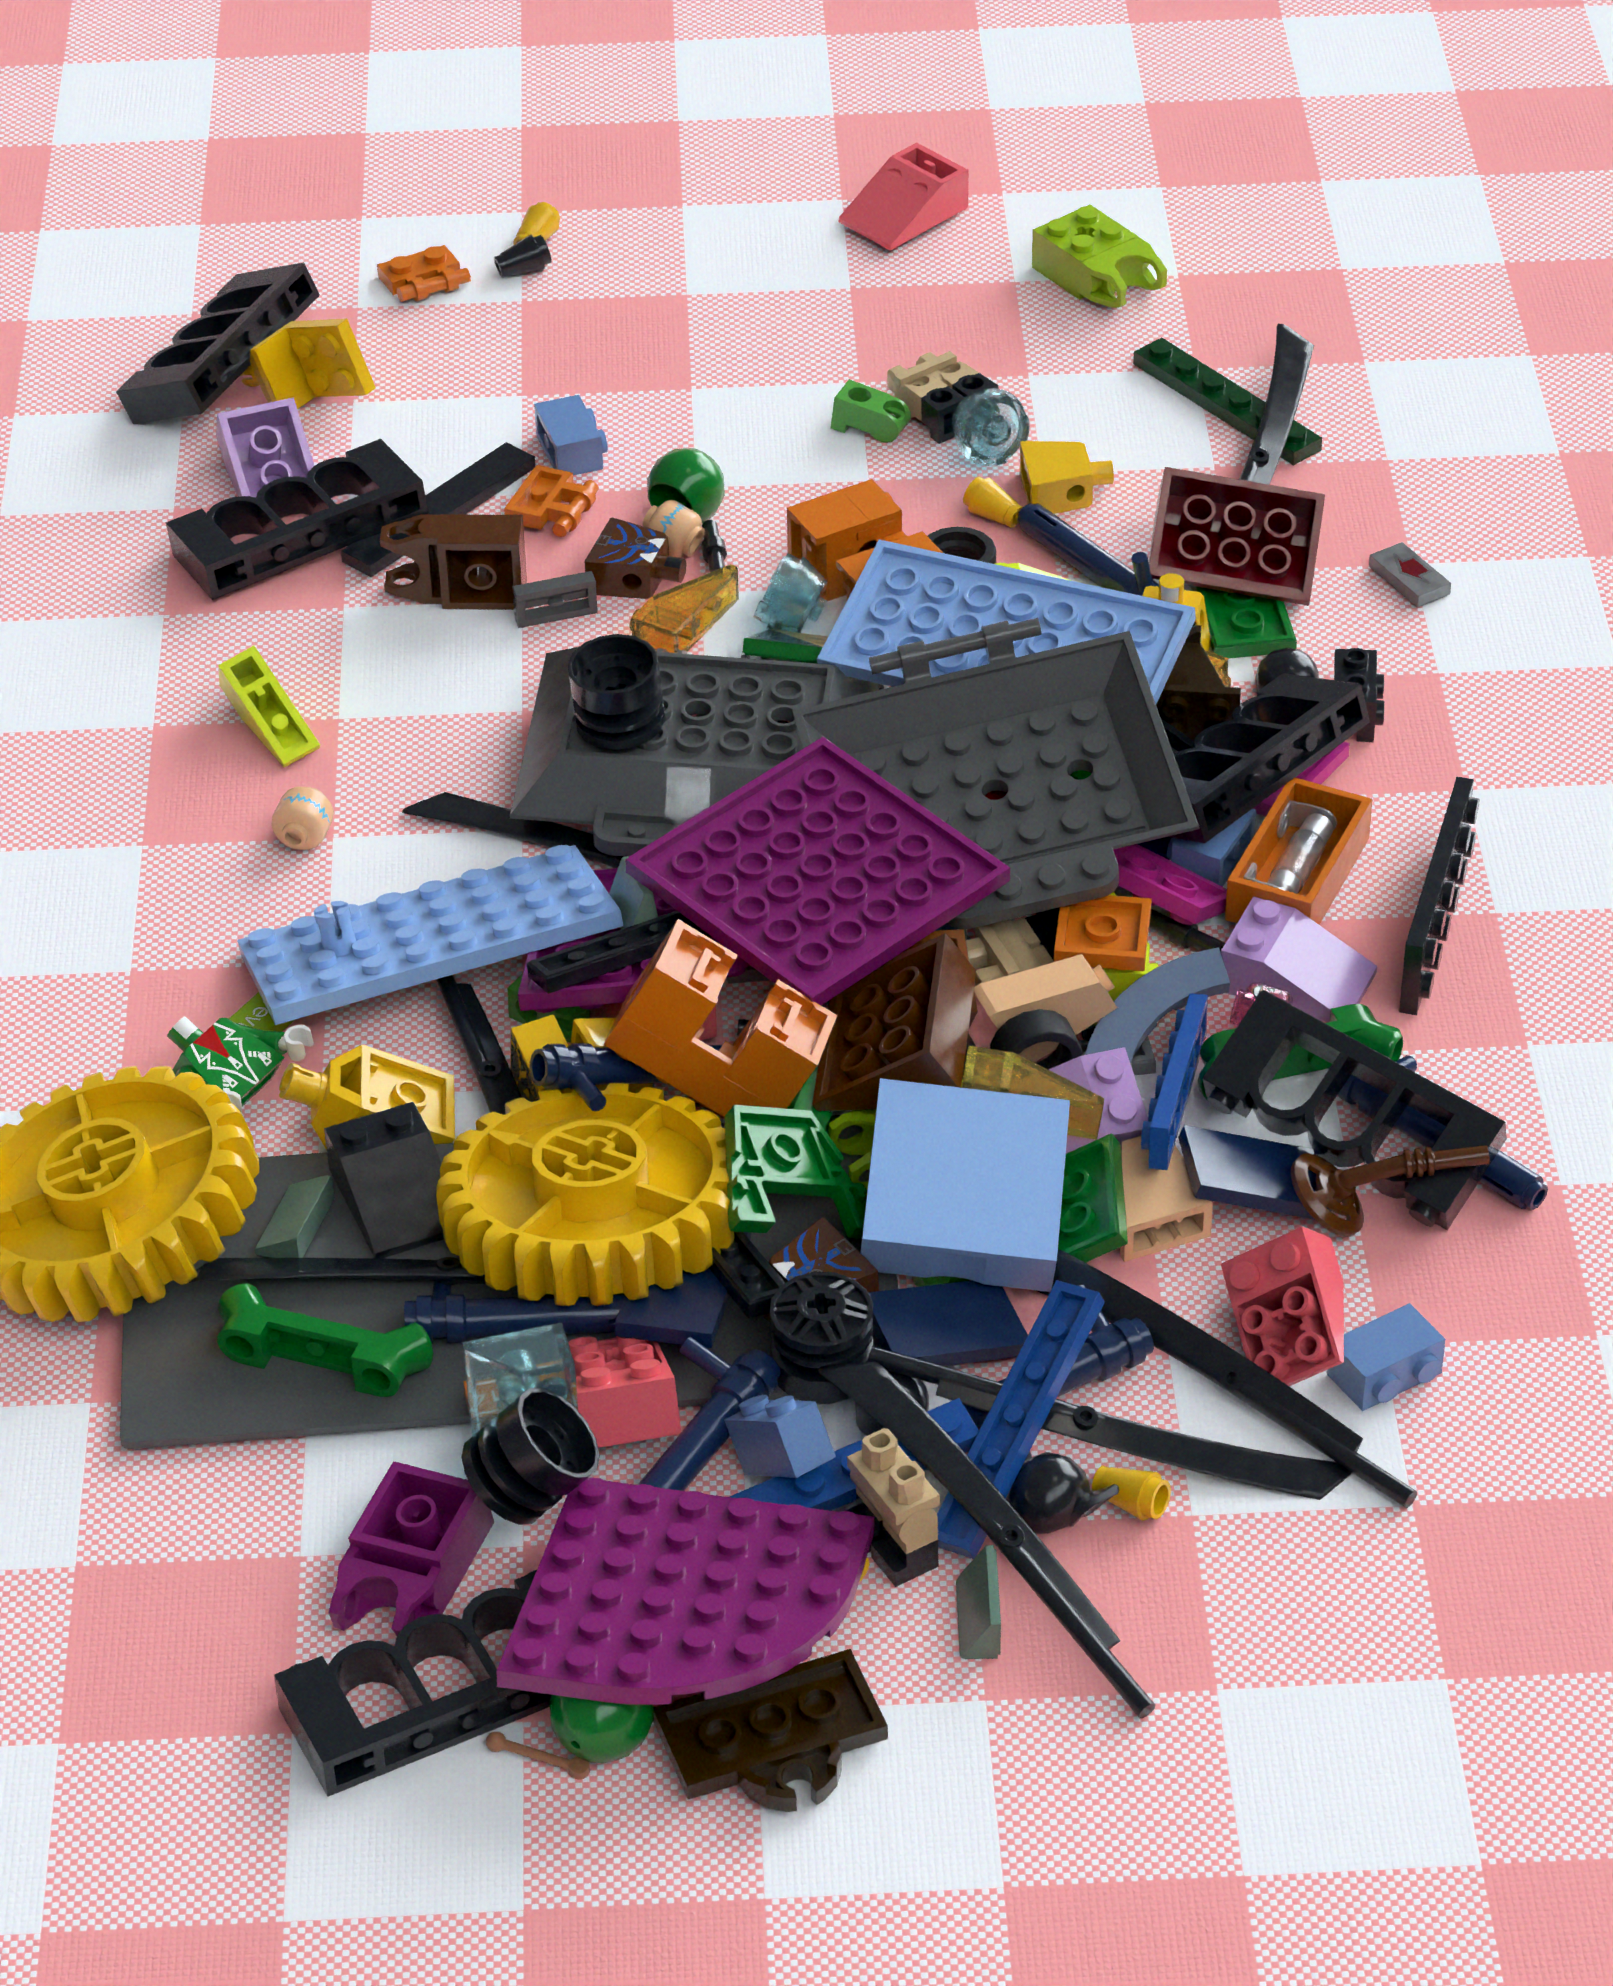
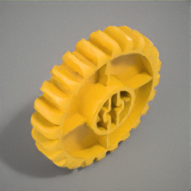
(119, 1191)
(587, 1196)

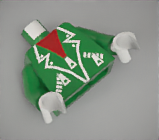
(236, 1055)

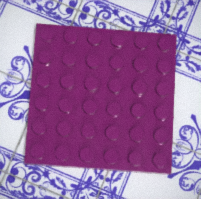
(817, 871)

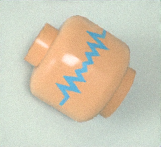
(680, 526)
(302, 818)

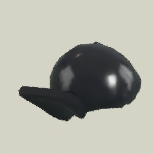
(1054, 1493)

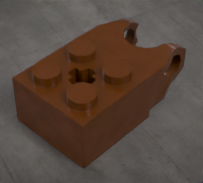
(458, 560)

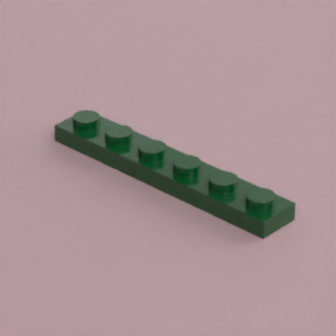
(1219, 395)

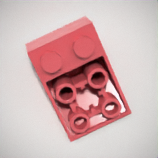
(908, 197)
(1289, 1304)
(625, 1389)

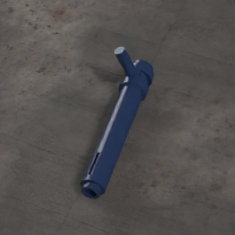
(1085, 554)
(583, 1067)
(1503, 1175)
(459, 1318)
(1102, 1355)
(706, 1433)

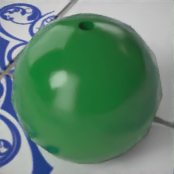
(689, 479)
(599, 1729)

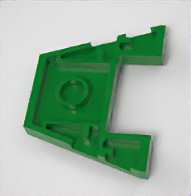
(784, 1155)

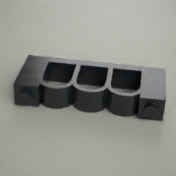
(217, 346)
(385, 491)
(1265, 747)
(1262, 1045)
(347, 1754)

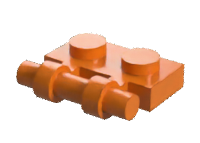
(423, 273)
(541, 500)

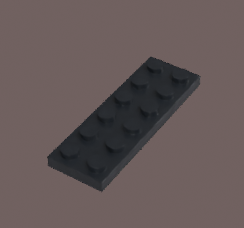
(1439, 896)

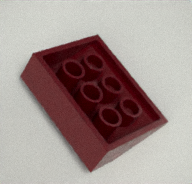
(1236, 535)

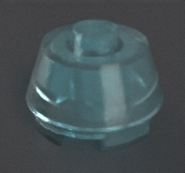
(990, 426)
(792, 596)

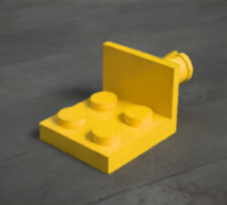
(309, 362)
(371, 1082)

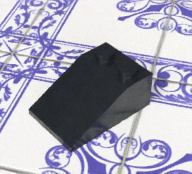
(388, 1178)

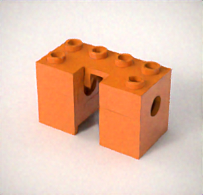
(842, 531)
(665, 1019)

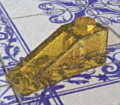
(687, 611)
(1014, 1074)

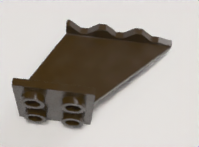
(1194, 692)

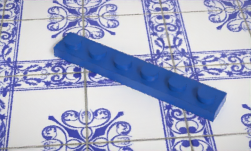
(1175, 1082)
(1023, 1405)
(830, 1483)

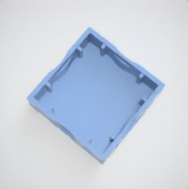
(966, 1184)

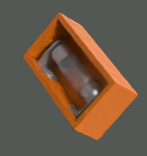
(1301, 850)

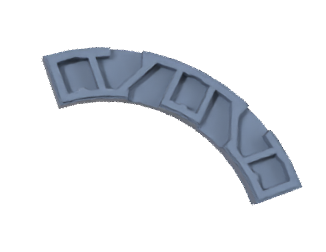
(1155, 996)

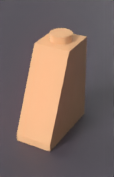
(1060, 986)
(1159, 1204)

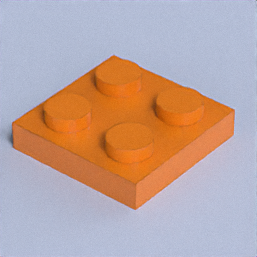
(1106, 932)

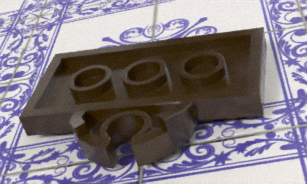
(774, 1733)

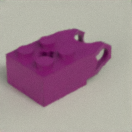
(410, 1547)

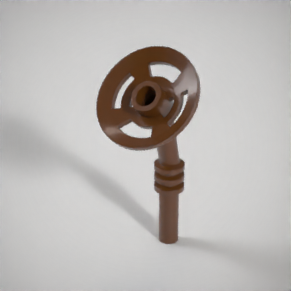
(1340, 1186)

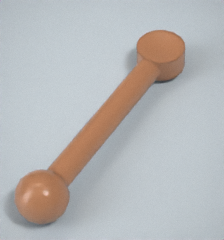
(577, 1767)

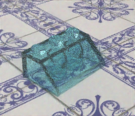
(511, 1363)

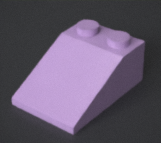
(263, 445)
(1295, 954)
(1112, 1078)

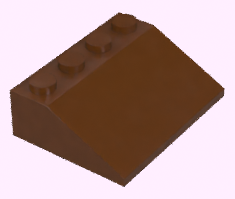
(898, 1025)

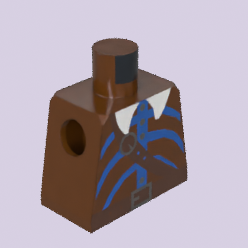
(632, 561)
(823, 1250)

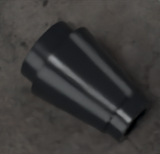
(523, 257)

